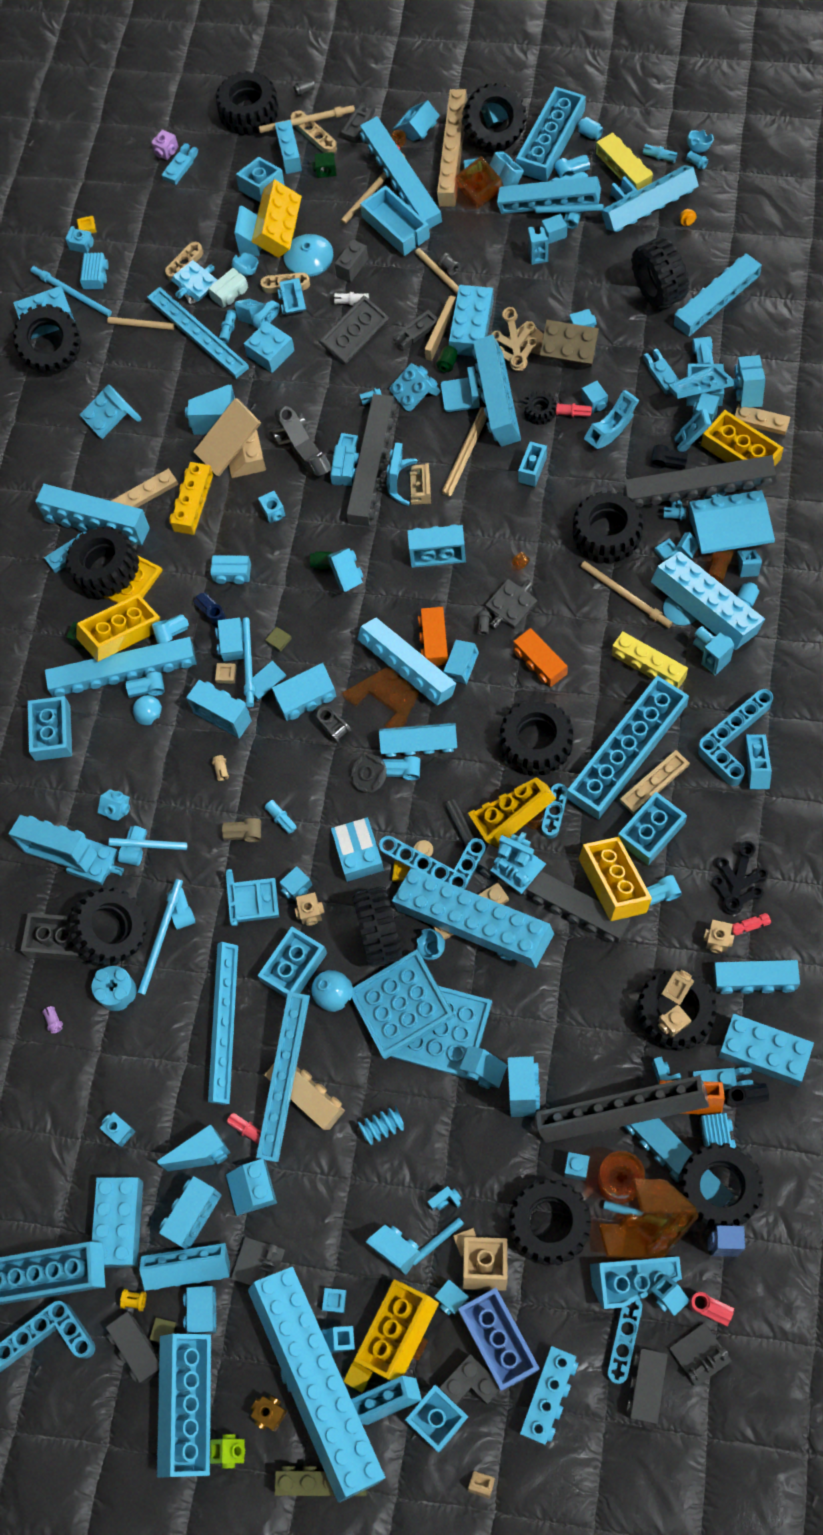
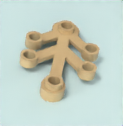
(516, 342)

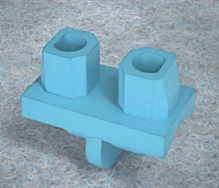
(516, 845)

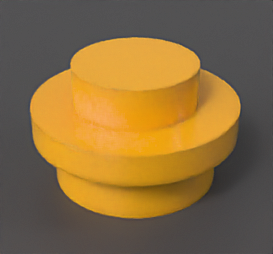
(687, 217)

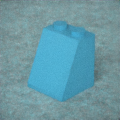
(207, 409)

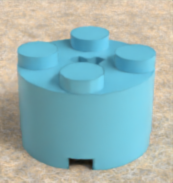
(106, 980)

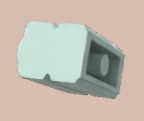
(228, 288)

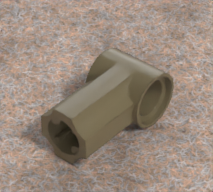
(248, 830)

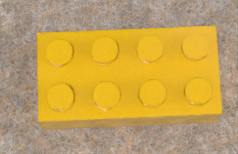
(276, 218)
(736, 441)
(117, 627)
(615, 879)
(396, 1331)

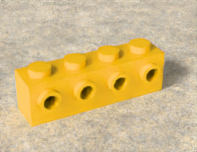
(191, 498)

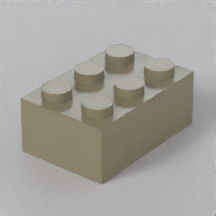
(569, 342)

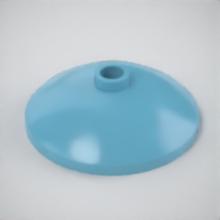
(309, 255)

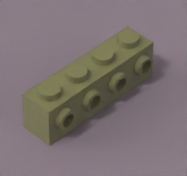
(304, 1483)

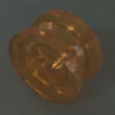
(401, 135)
(520, 560)

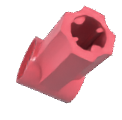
(713, 1309)

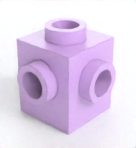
(164, 144)

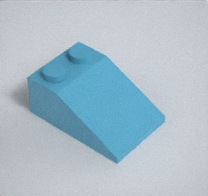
(200, 1150)

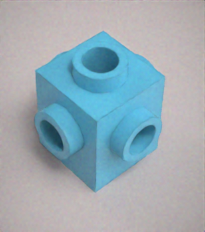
(114, 805)

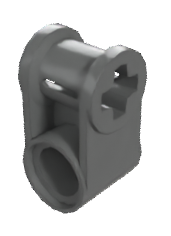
(335, 726)

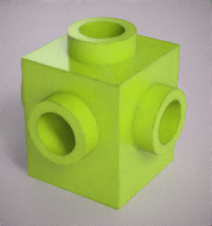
(227, 1451)

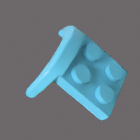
(107, 411)
(393, 470)
(251, 899)

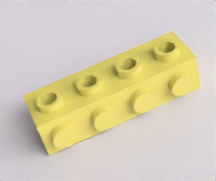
(623, 161)
(648, 660)

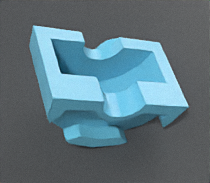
(292, 296)

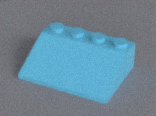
(731, 522)

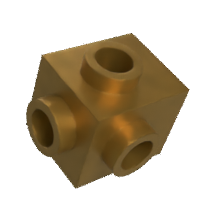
(275, 1416)

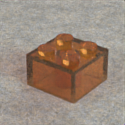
(479, 182)

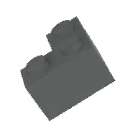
(467, 1377)

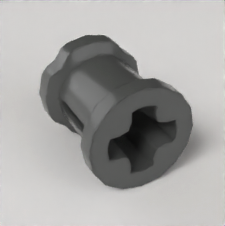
(449, 264)

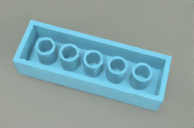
(551, 133)
(496, 391)
(90, 512)
(707, 599)
(51, 1272)
(184, 1405)

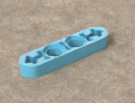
(628, 1340)

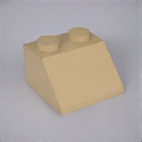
(248, 459)
(485, 1263)

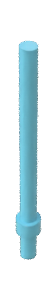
(46, 277)
(249, 688)
(172, 899)

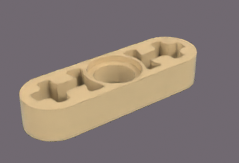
(185, 254)
(284, 277)

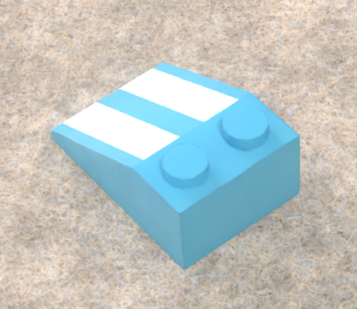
(357, 849)

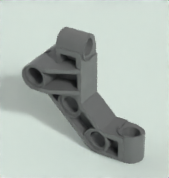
(294, 433)

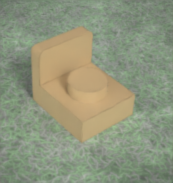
(678, 986)
(673, 1021)

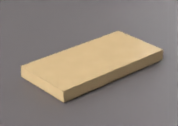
(227, 437)

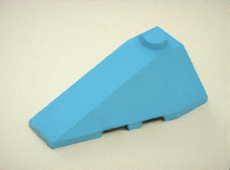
(627, 1281)

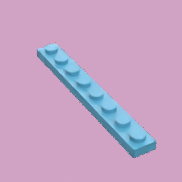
(198, 332)
(223, 1024)
(283, 1077)

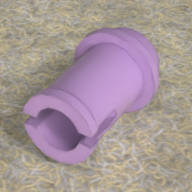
(52, 1019)

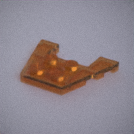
(389, 689)

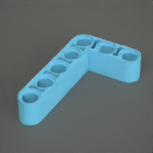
(731, 732)
(434, 865)
(36, 1336)

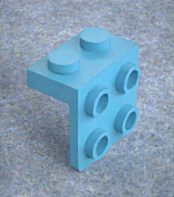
(413, 386)
(461, 393)

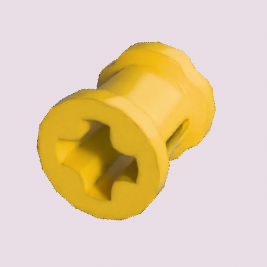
(133, 1300)

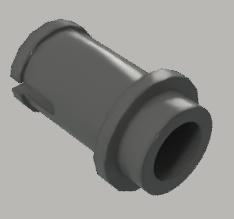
(304, 87)
(483, 622)

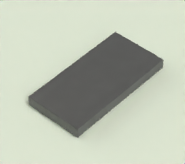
(354, 330)

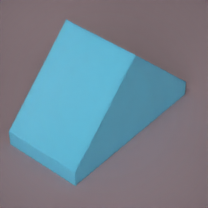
(247, 309)
(749, 563)

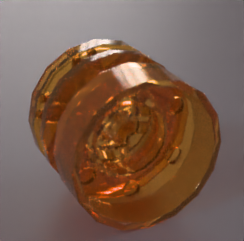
(623, 1165)

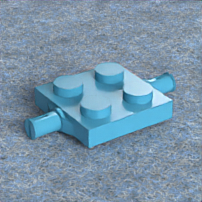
(194, 280)
(101, 866)

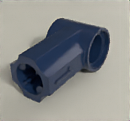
(209, 608)

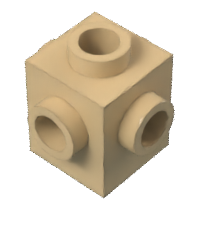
(309, 909)
(719, 936)

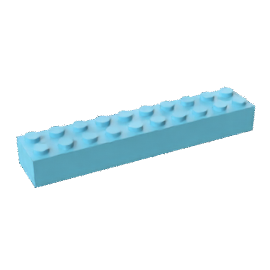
(316, 1384)

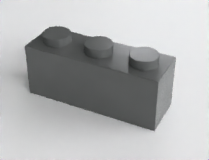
(134, 1348)
(647, 1386)

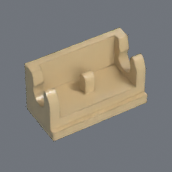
(420, 484)

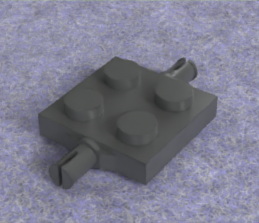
(511, 604)

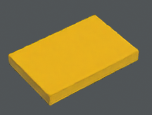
(144, 579)

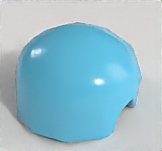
(699, 141)
(245, 264)
(146, 709)
(430, 944)

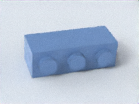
(726, 1241)

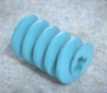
(381, 1125)

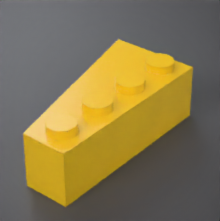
(511, 810)

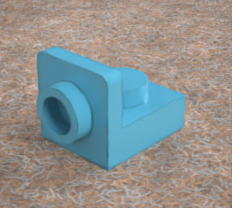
(662, 1070)
(440, 1200)

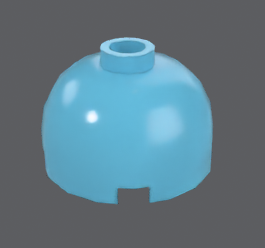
(332, 990)

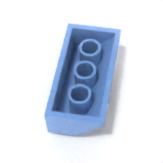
(498, 1339)

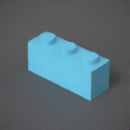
(288, 147)
(387, 1399)

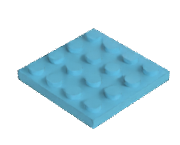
(401, 1004)
(447, 1045)

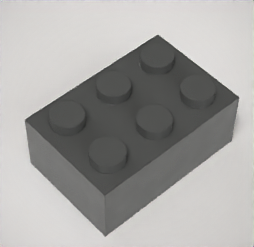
(47, 938)

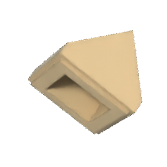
(481, 1484)

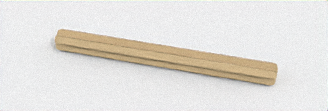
(465, 453)

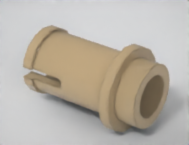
(220, 767)

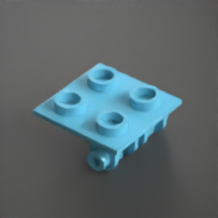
(515, 875)

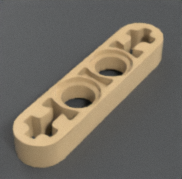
(316, 130)

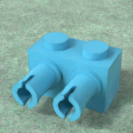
(716, 649)

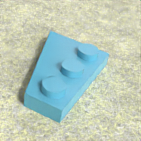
(701, 382)

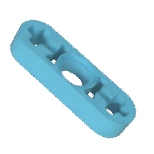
(556, 825)

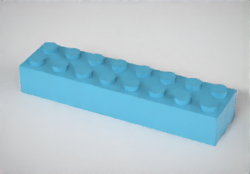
(627, 747)
(473, 917)

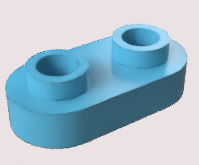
(267, 314)

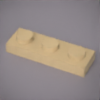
(763, 419)

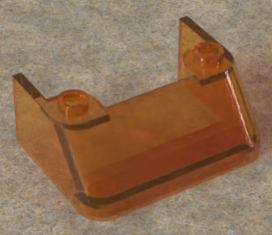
(660, 1227)

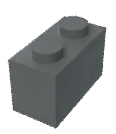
(351, 261)

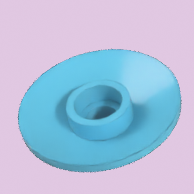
(677, 614)

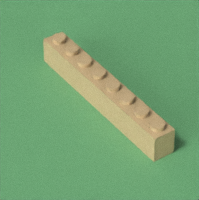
(452, 148)

